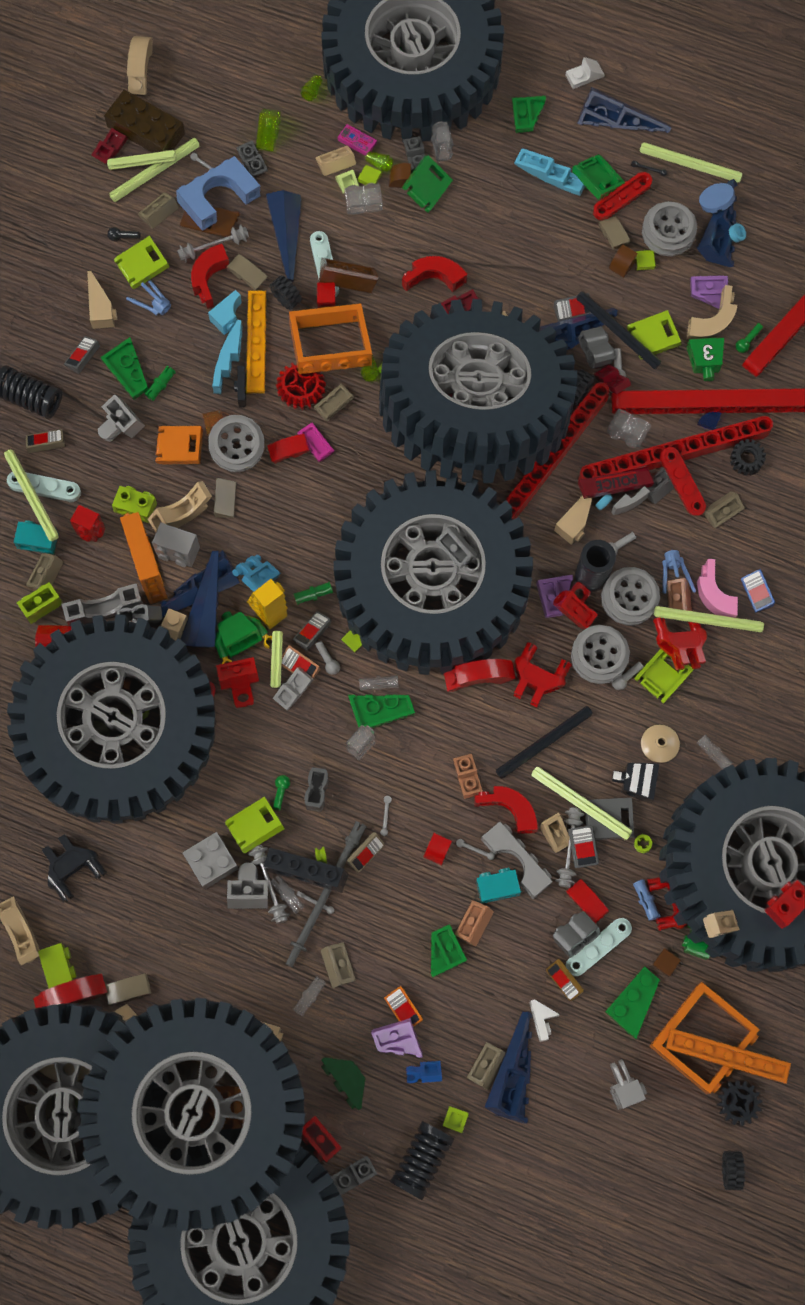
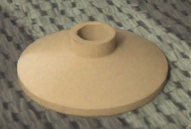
(655, 751)

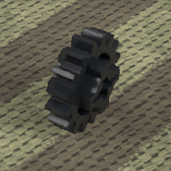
(734, 1095)

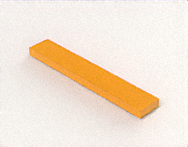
(256, 342)

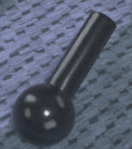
(115, 234)

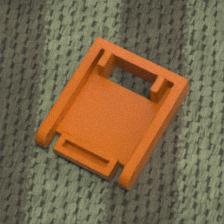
(174, 445)

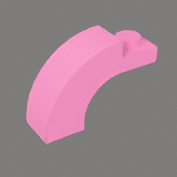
(711, 595)

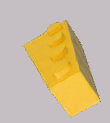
(269, 603)

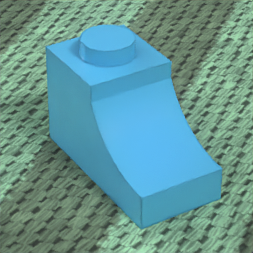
(223, 314)

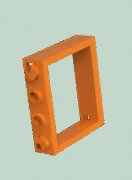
(330, 316)
(143, 557)
(725, 1071)

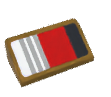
(564, 980)

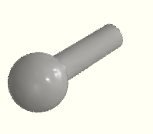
(618, 362)
(622, 542)
(332, 666)
(621, 682)

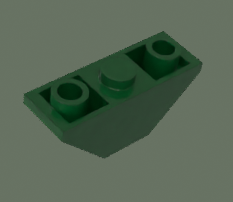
(347, 1079)

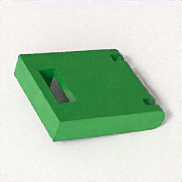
(596, 175)
(425, 185)

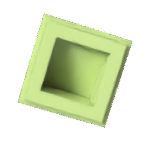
(346, 179)

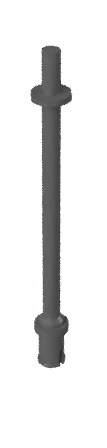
(352, 841)

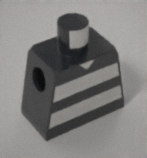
(638, 780)

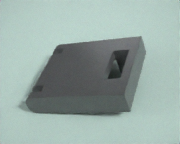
(613, 808)

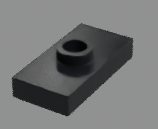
(240, 386)

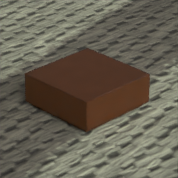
(666, 962)

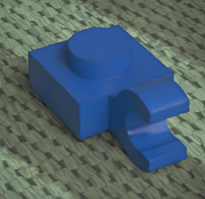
(426, 1072)

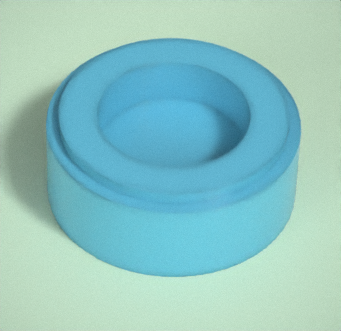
(737, 232)
(604, 501)

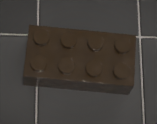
(144, 123)

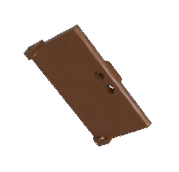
(225, 221)

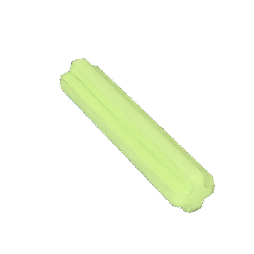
(276, 659)

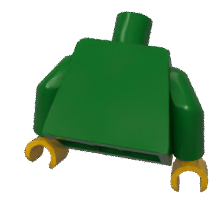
(238, 633)

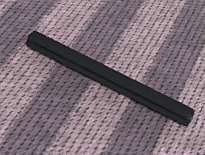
(618, 330)
(544, 742)

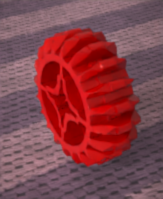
(288, 392)

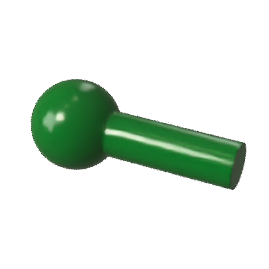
(743, 345)
(282, 783)

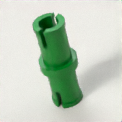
(160, 383)
(313, 593)

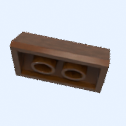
(348, 275)

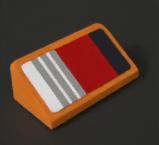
(402, 1006)

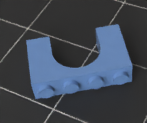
(228, 174)

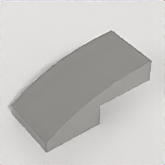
(626, 503)
(293, 688)

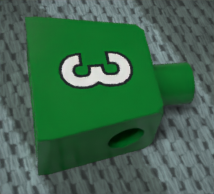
(706, 356)

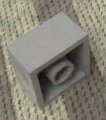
(175, 545)
(210, 860)

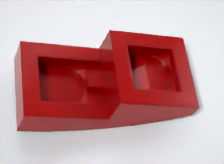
(288, 447)
(587, 901)

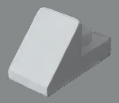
(584, 74)
(541, 1013)

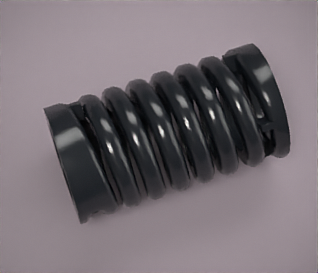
(29, 392)
(599, 554)
(422, 1160)

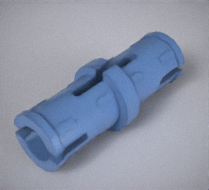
(646, 900)

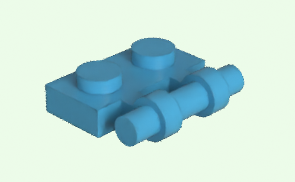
(260, 575)

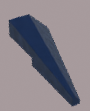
(608, 111)
(285, 215)
(716, 241)
(571, 328)
(187, 592)
(202, 620)
(509, 1089)

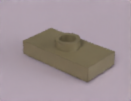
(333, 402)

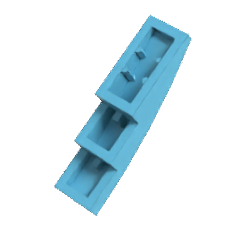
(548, 171)
(228, 353)

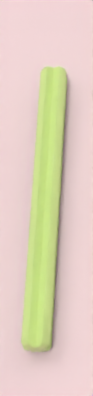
(690, 162)
(152, 171)
(31, 495)
(709, 619)
(582, 803)

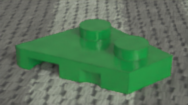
(526, 112)
(445, 951)

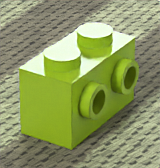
(132, 501)
(40, 603)
(56, 965)

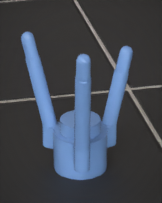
(160, 303)
(674, 561)

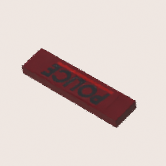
(615, 483)

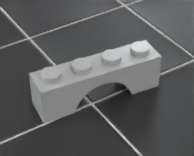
(108, 606)
(501, 841)

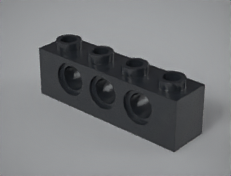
(306, 870)

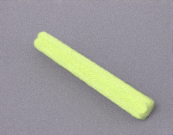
(143, 159)

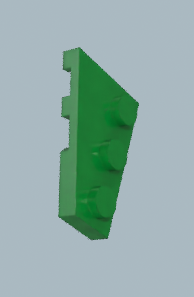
(126, 368)
(380, 710)
(633, 1002)

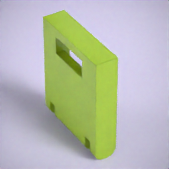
(138, 265)
(652, 334)
(661, 677)
(250, 826)

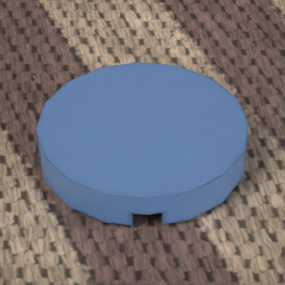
(717, 197)

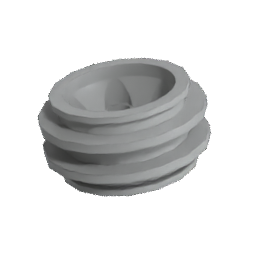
(667, 239)
(247, 427)
(620, 608)
(597, 670)

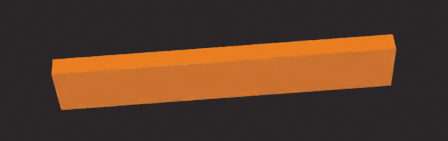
(728, 1056)

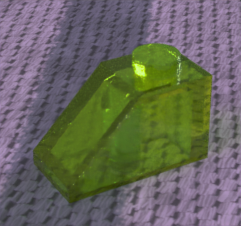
(268, 129)

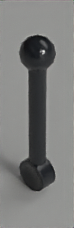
(663, 172)

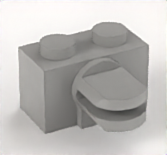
(119, 420)
(247, 890)
(626, 1092)

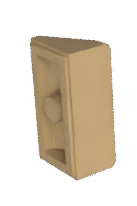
(336, 160)

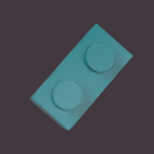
(33, 538)
(498, 886)

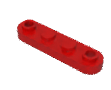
(622, 196)
(682, 481)

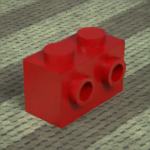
(87, 524)
(788, 904)
(320, 1138)

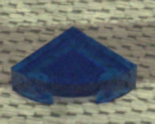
(709, 420)

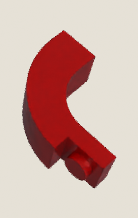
(205, 266)
(438, 268)
(477, 672)
(515, 803)
(72, 991)

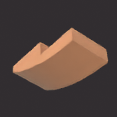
(467, 776)

